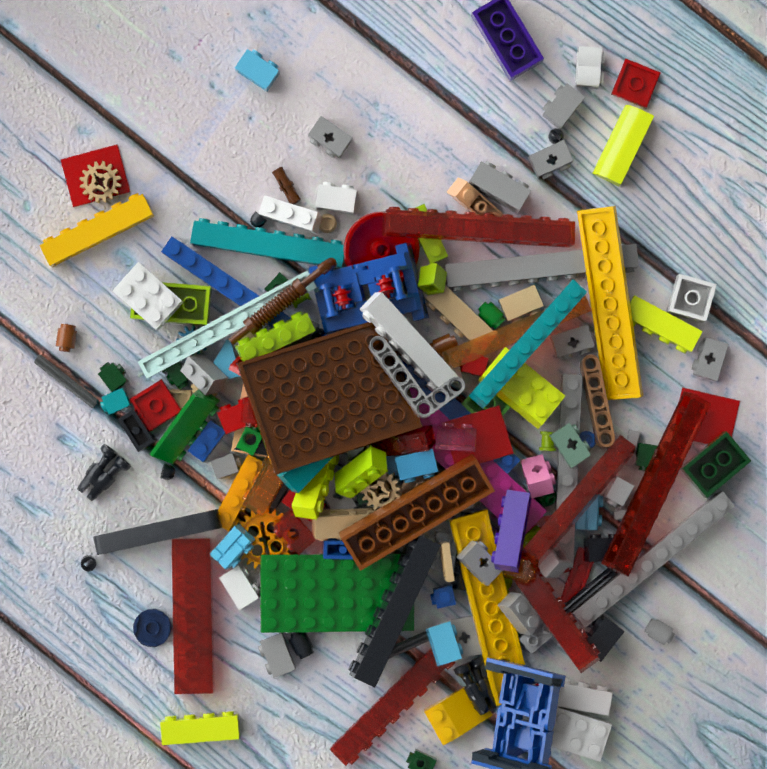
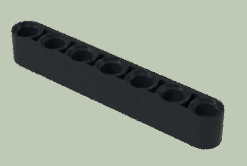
(157, 532)

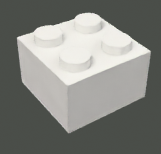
(691, 298)

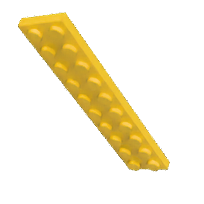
(610, 302)
(494, 630)

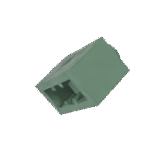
(560, 439)

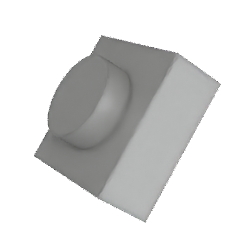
(621, 510)

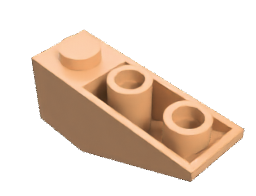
(471, 199)

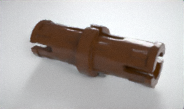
(286, 185)

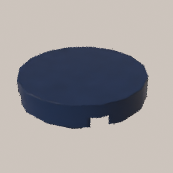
(152, 627)

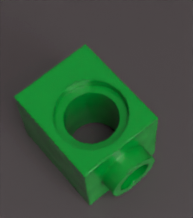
(242, 444)

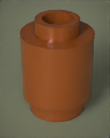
(66, 337)
(444, 343)

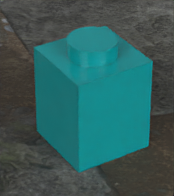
(115, 401)

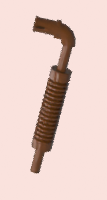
(281, 301)

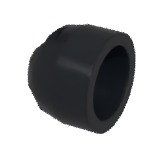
(552, 138)
(257, 220)
(167, 472)
(90, 566)

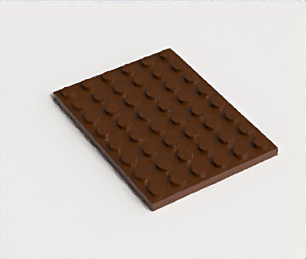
(325, 398)

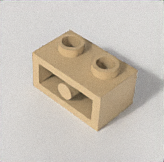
(521, 303)

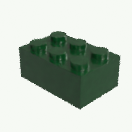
(715, 464)

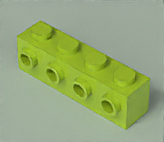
(276, 337)

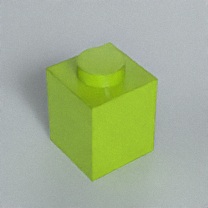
(432, 279)

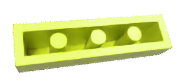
(623, 145)

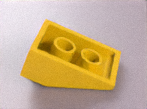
(454, 716)

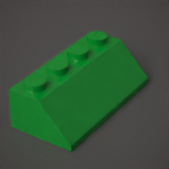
(185, 427)

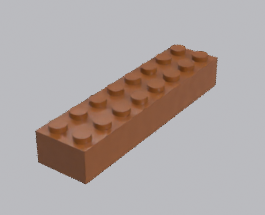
(416, 512)

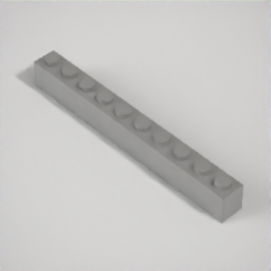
(526, 268)
(567, 477)
(654, 558)

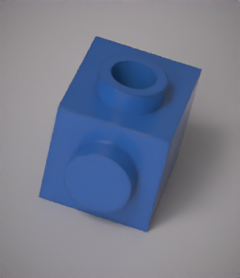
(443, 596)

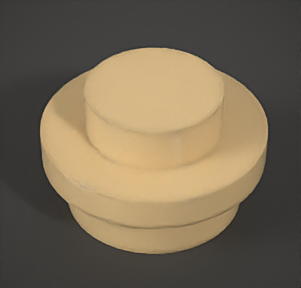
(328, 223)

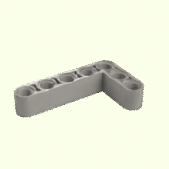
(410, 382)

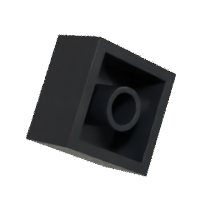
(604, 635)

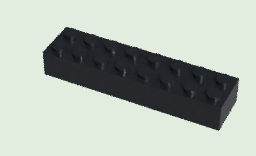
(394, 610)

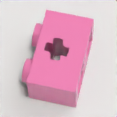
(537, 476)

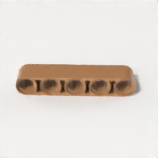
(600, 392)

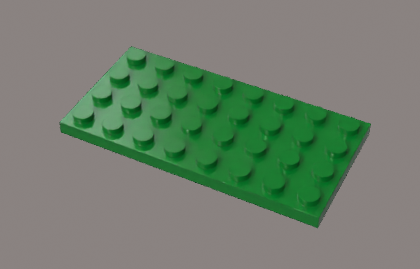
(322, 593)

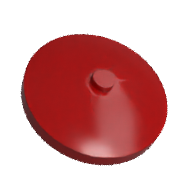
(366, 243)

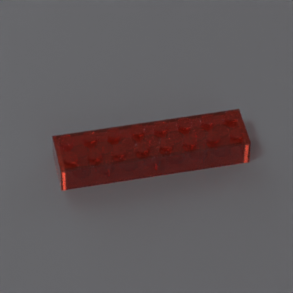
(193, 616)

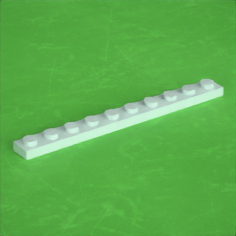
(211, 332)

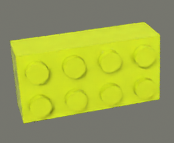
(528, 393)

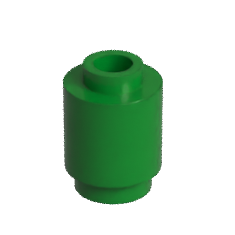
(491, 315)

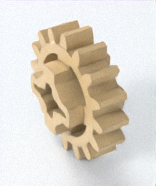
(93, 187)
(377, 497)

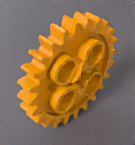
(255, 520)

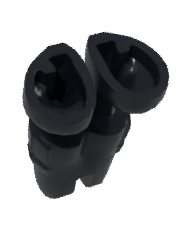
(98, 476)
(478, 691)

